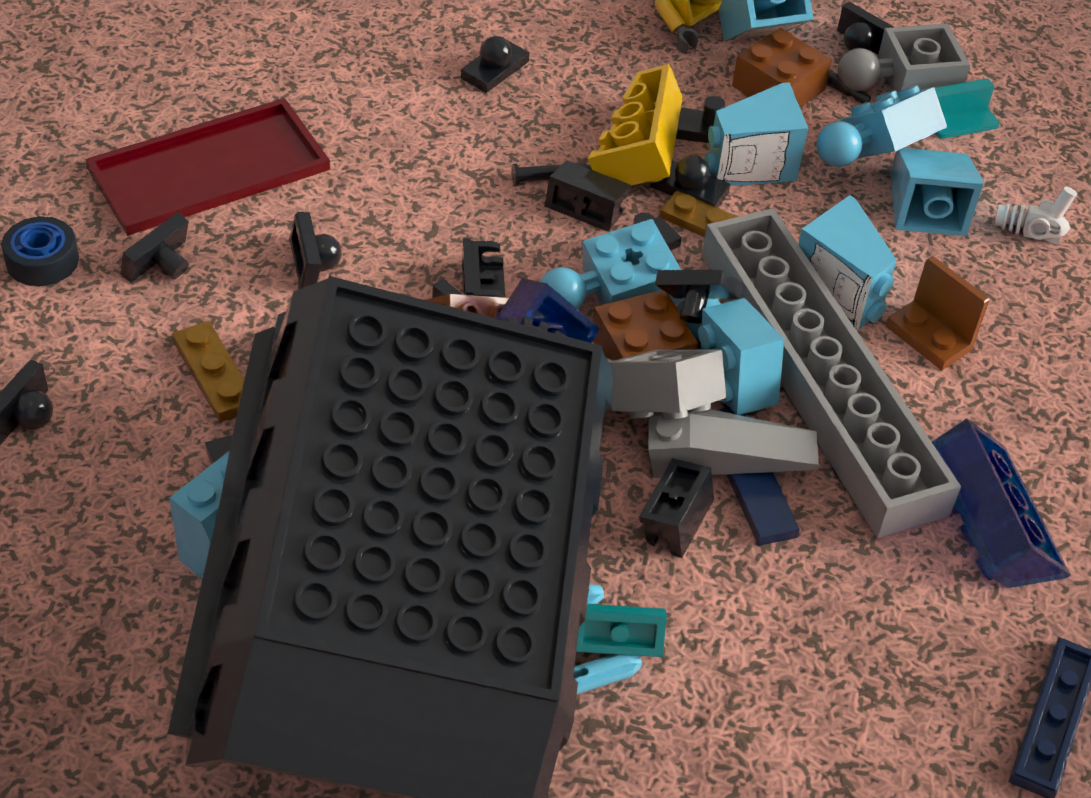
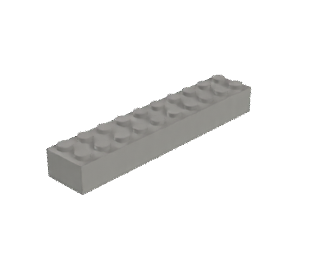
(835, 378)

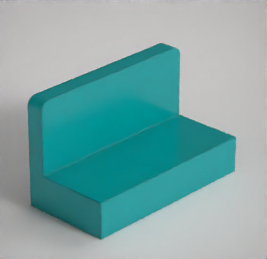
(966, 108)
(623, 630)

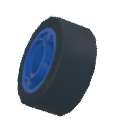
(40, 251)

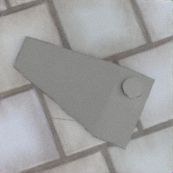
(730, 444)

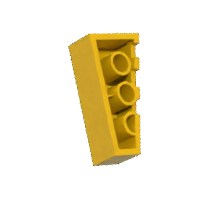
(643, 130)

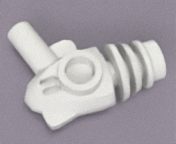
(1041, 221)

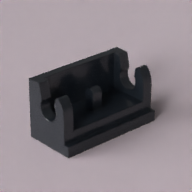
(586, 195)
(482, 274)
(678, 505)

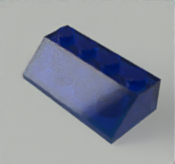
(998, 510)

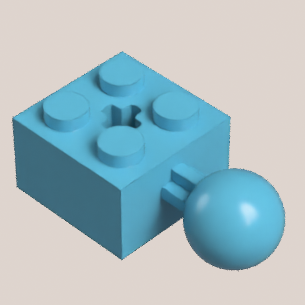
(883, 127)
(616, 266)
(749, 351)

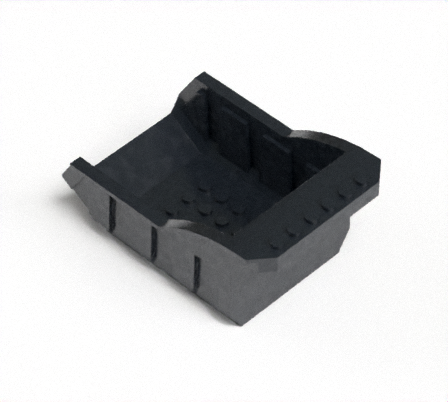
(399, 551)

